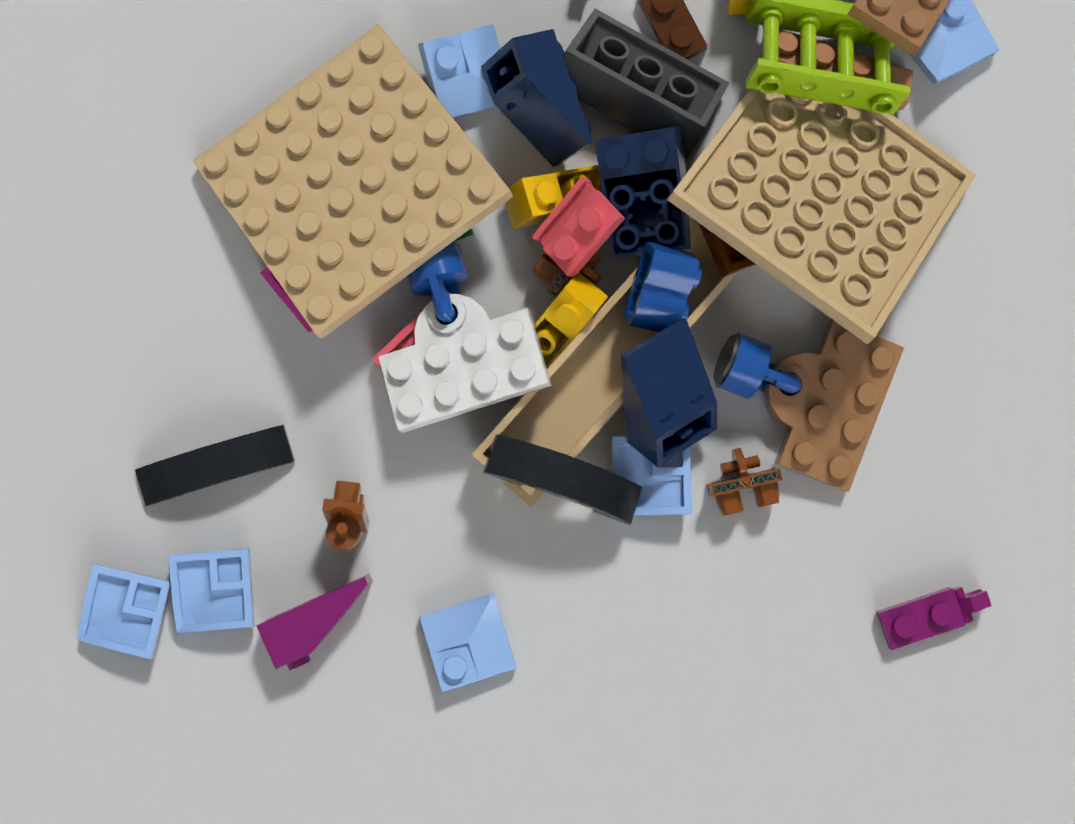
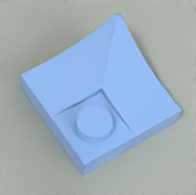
(955, 42)
(455, 69)
(664, 489)
(212, 590)
(123, 611)
(467, 642)

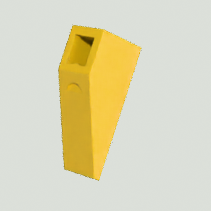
(539, 195)
(567, 316)

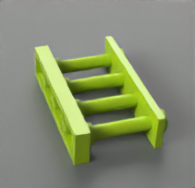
(831, 21)

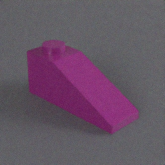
(303, 628)

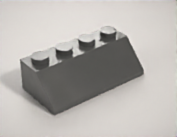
(641, 80)

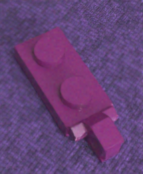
(930, 615)

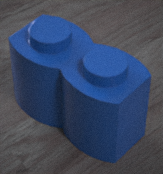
(661, 287)

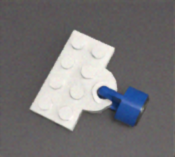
(458, 351)

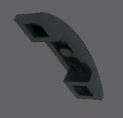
(214, 464)
(563, 477)

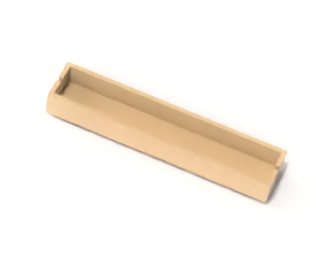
(588, 373)

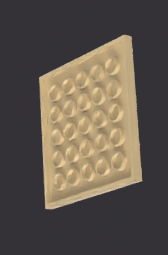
(351, 181)
(825, 201)

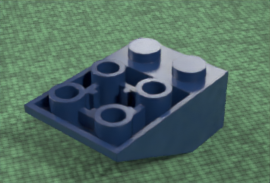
(538, 96)
(638, 178)
(667, 394)

